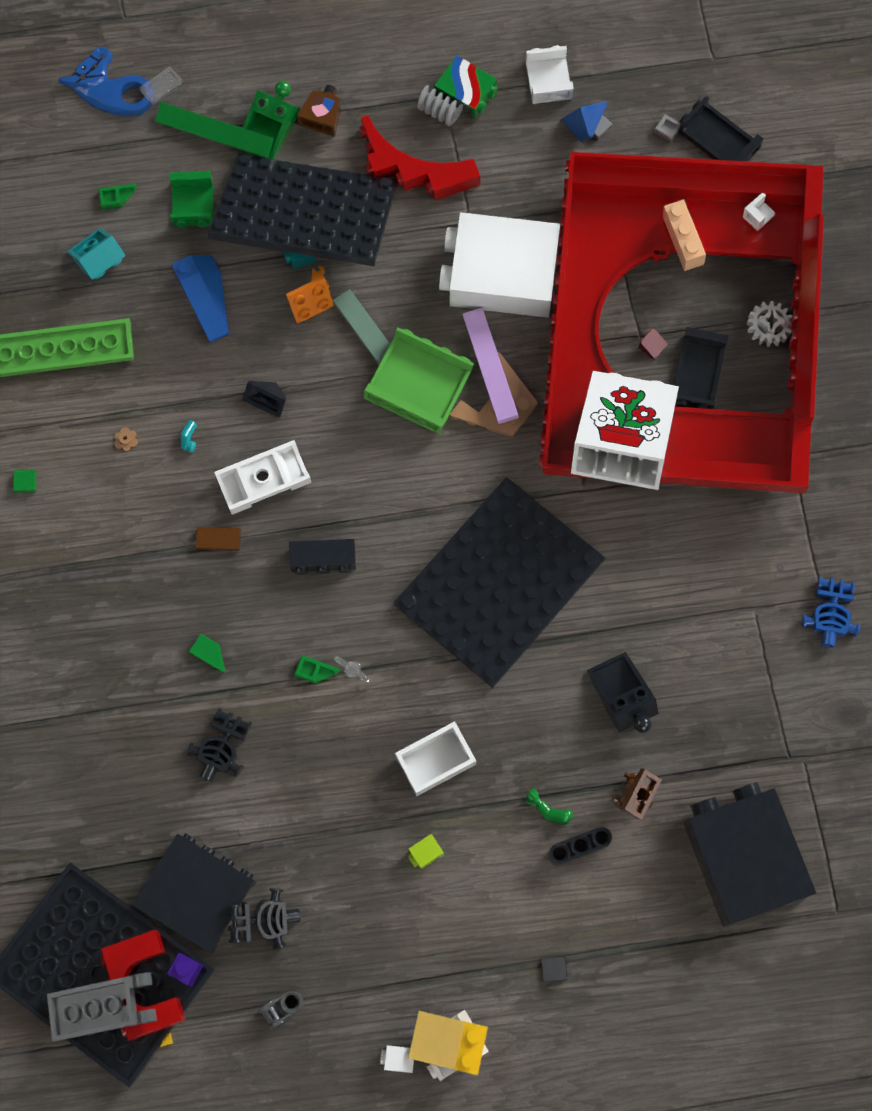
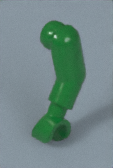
(550, 814)

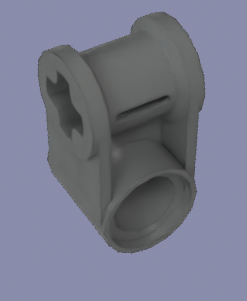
(280, 1009)

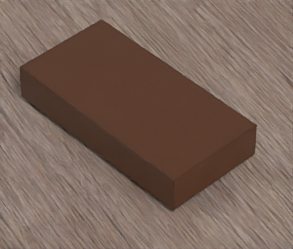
(218, 538)

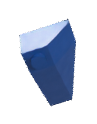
(204, 290)

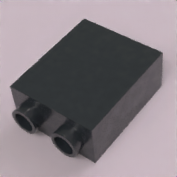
(747, 854)

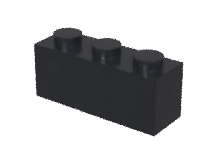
(322, 556)

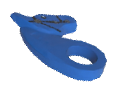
(105, 94)

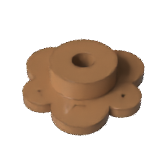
(131, 440)

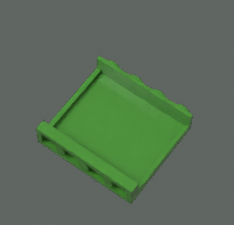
(419, 380)

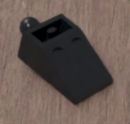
(624, 693)

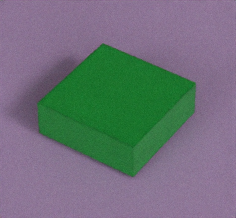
(25, 481)

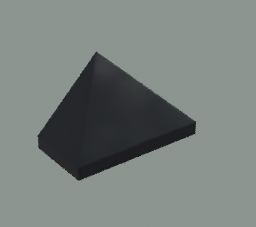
(265, 396)

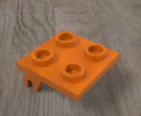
(311, 297)

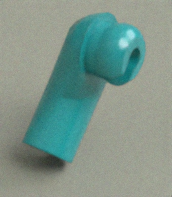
(186, 433)

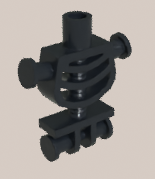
(211, 766)
(280, 918)

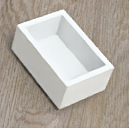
(435, 758)

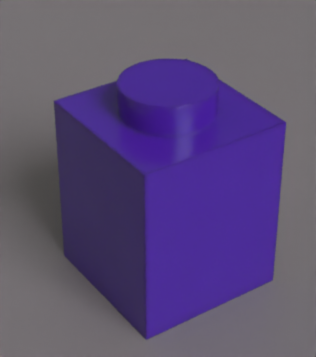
(185, 969)

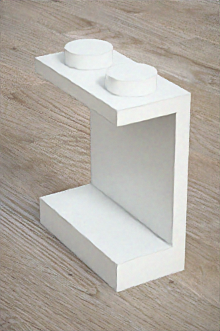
(548, 75)

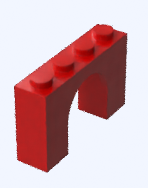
(120, 961)

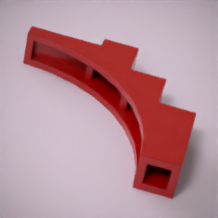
(439, 178)

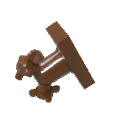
(638, 793)

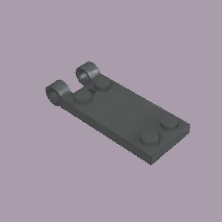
(98, 1008)

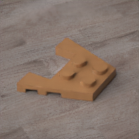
(486, 418)

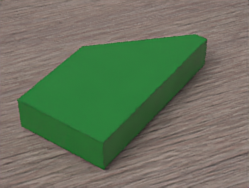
(115, 196)
(209, 652)
(314, 670)

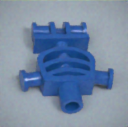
(830, 627)

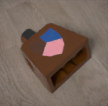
(321, 111)

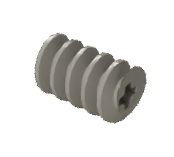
(437, 107)

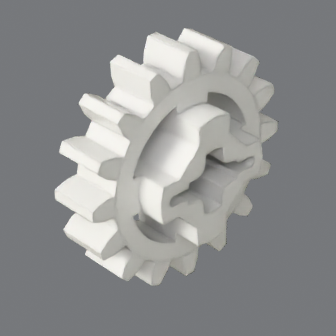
(761, 326)

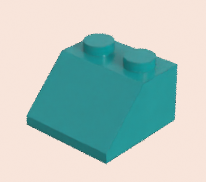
(97, 253)

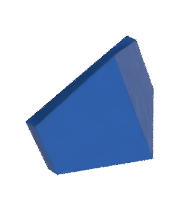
(585, 120)

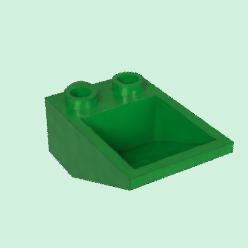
(268, 121)

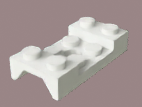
(243, 488)

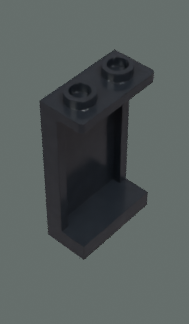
(717, 134)
(699, 368)

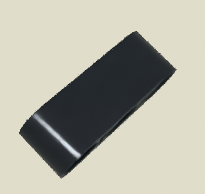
(589, 840)

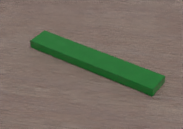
(214, 129)

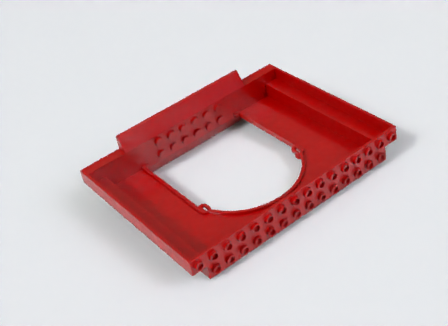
(617, 223)

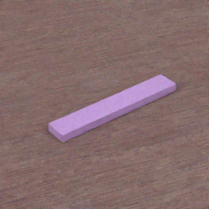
(490, 366)

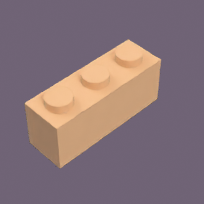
(684, 235)

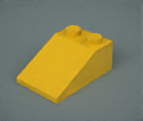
(448, 1042)

